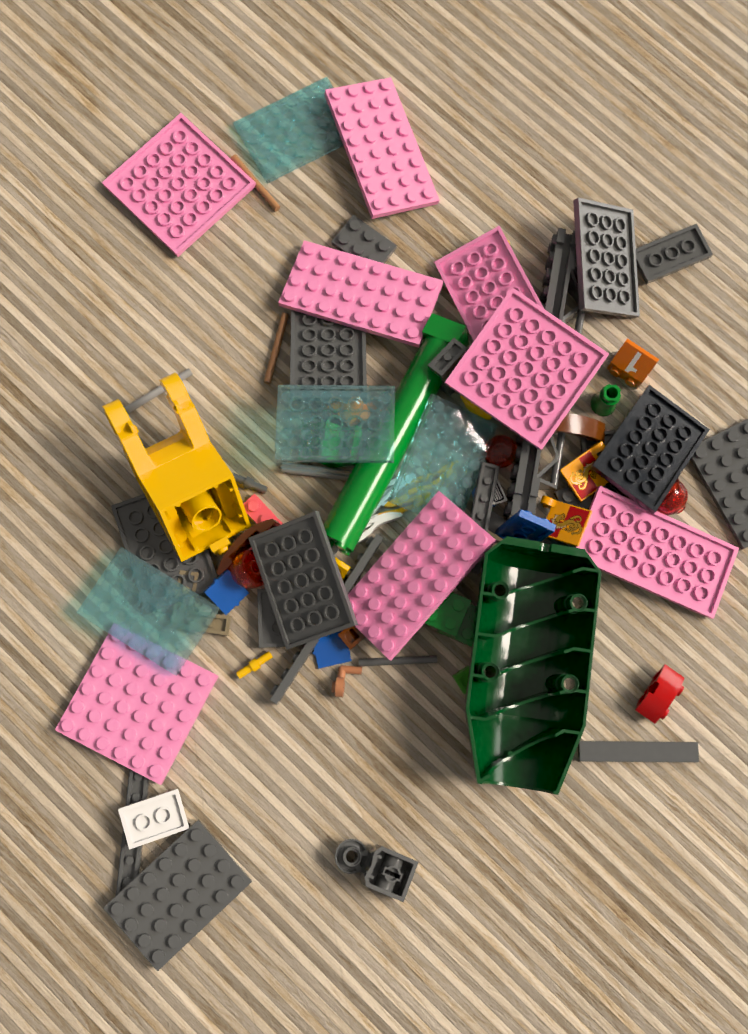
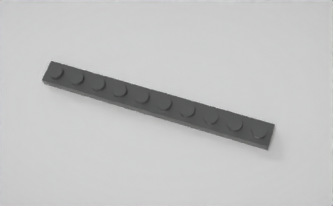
(300, 657)

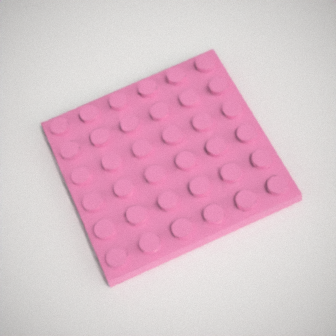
(179, 184)
(526, 368)
(136, 709)

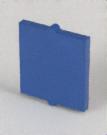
(225, 592)
(331, 651)

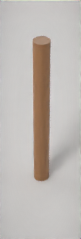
(259, 187)
(276, 348)

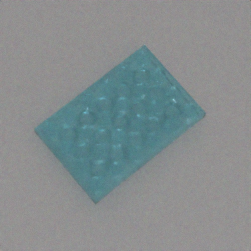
(290, 131)
(335, 424)
(442, 456)
(148, 611)

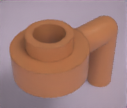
(339, 685)

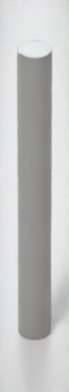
(154, 393)

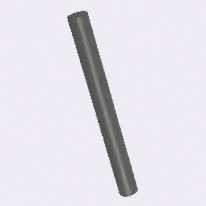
(398, 660)

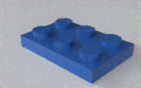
(526, 526)

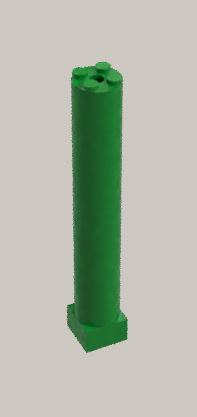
(370, 480)

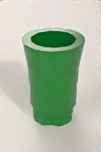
(605, 401)

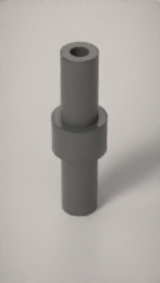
(250, 483)

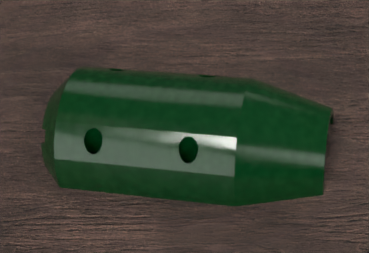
(529, 643)

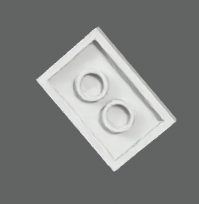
(153, 818)

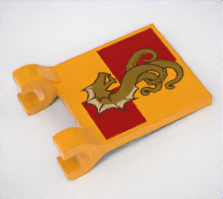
(579, 474)
(569, 520)

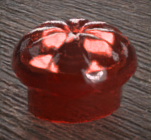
(501, 451)

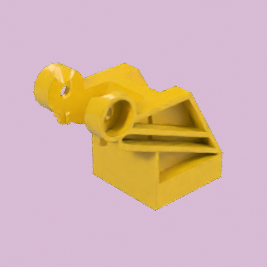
(183, 476)

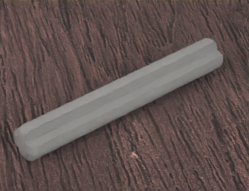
(315, 471)

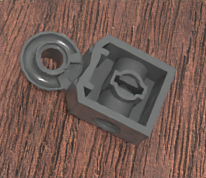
(378, 868)

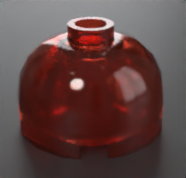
(675, 500)
(246, 571)

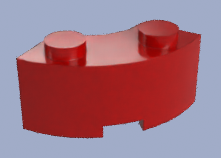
(660, 694)

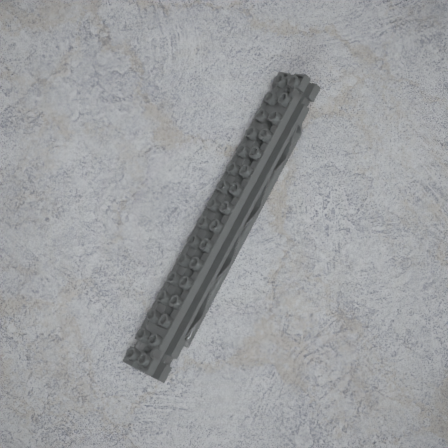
(559, 278)

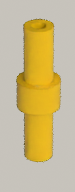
(254, 665)

